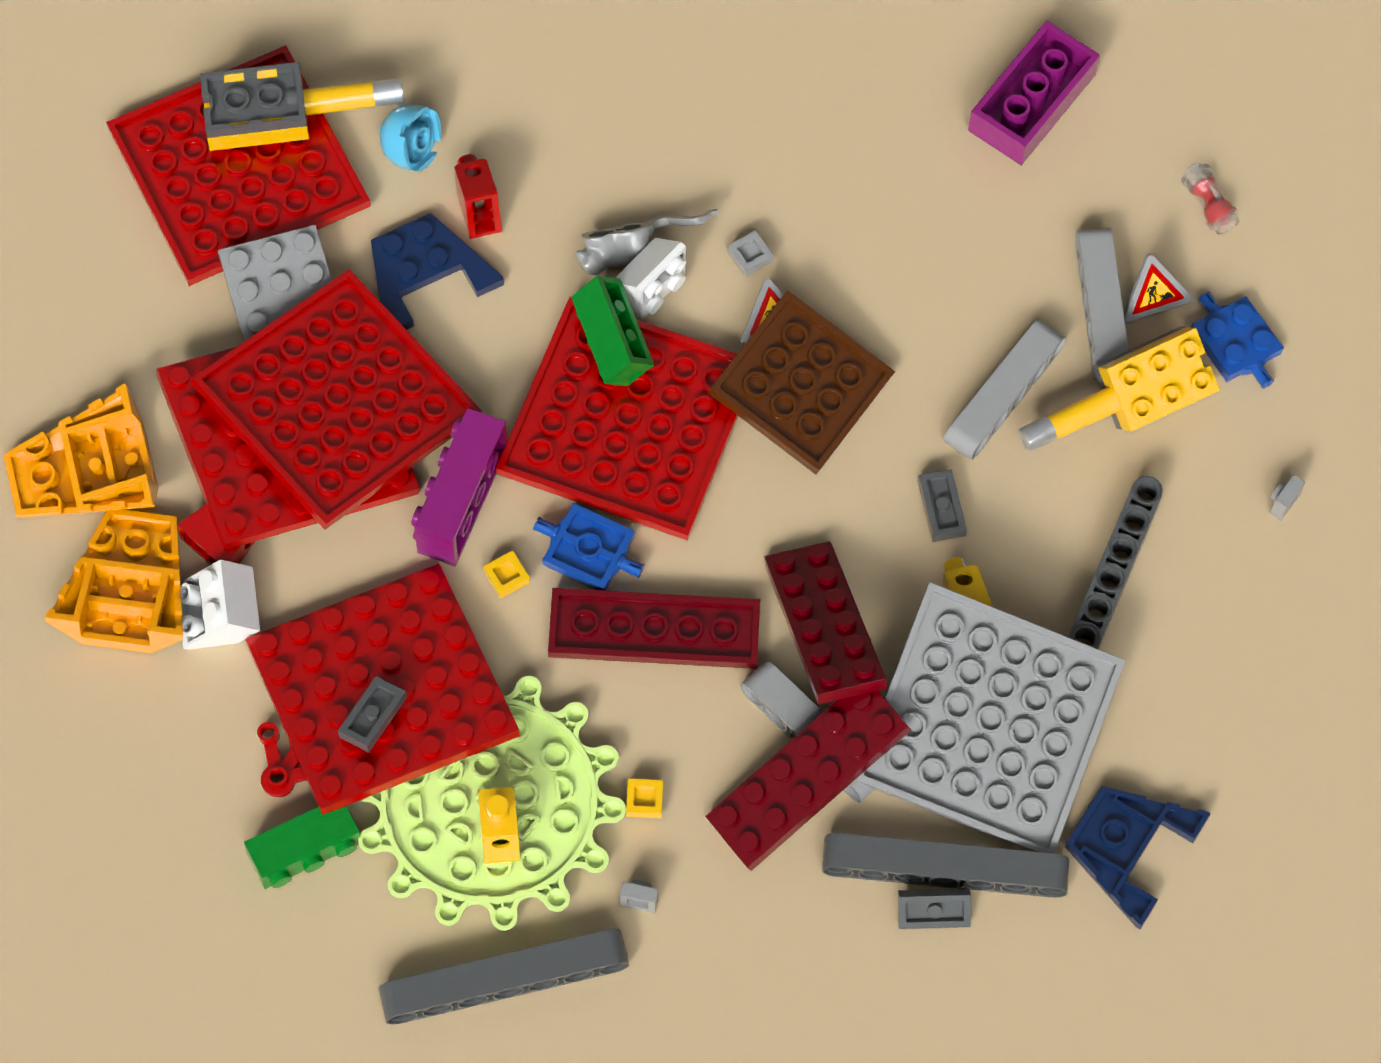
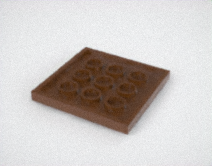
(801, 382)

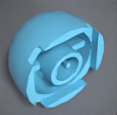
(410, 135)

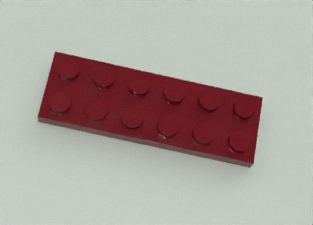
(825, 623)
(654, 628)
(806, 775)

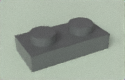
(942, 505)
(372, 714)
(934, 908)

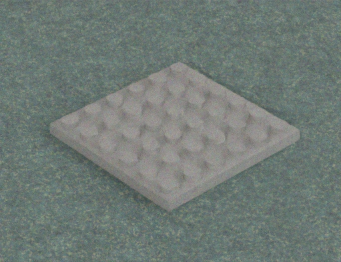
(994, 718)

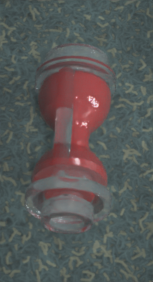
(1217, 210)

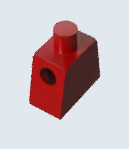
(474, 184)
(201, 536)

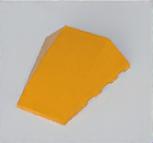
(85, 463)
(125, 586)

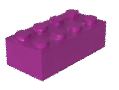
(1033, 92)
(459, 487)

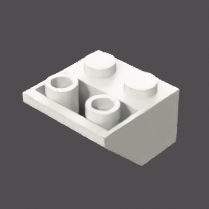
(653, 275)
(219, 605)

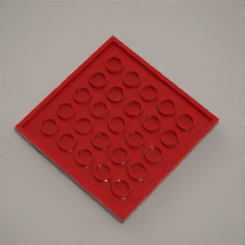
(231, 194)
(335, 398)
(624, 448)
(236, 485)
(407, 636)

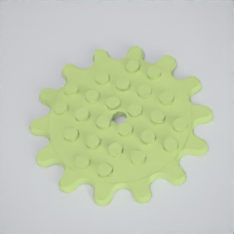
(437, 825)

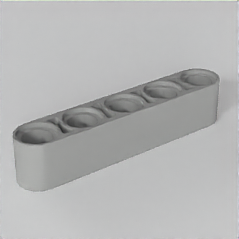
(1101, 294)
(1004, 389)
(788, 709)

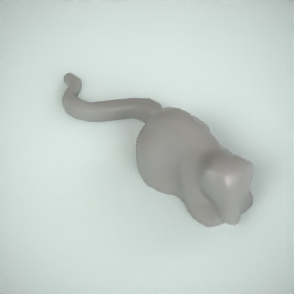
(622, 243)

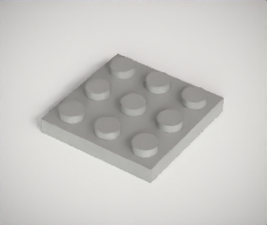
(273, 276)

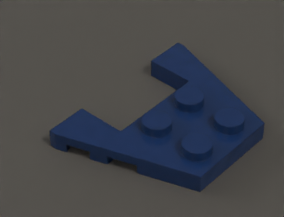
(422, 255)
(1115, 837)

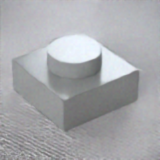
(750, 253)
(1285, 496)
(639, 896)

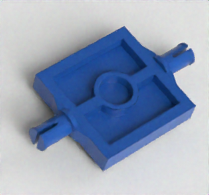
(1237, 339)
(588, 547)

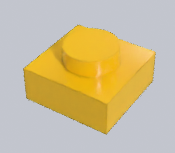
(506, 574)
(644, 798)

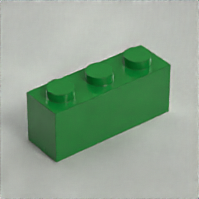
(612, 331)
(301, 845)

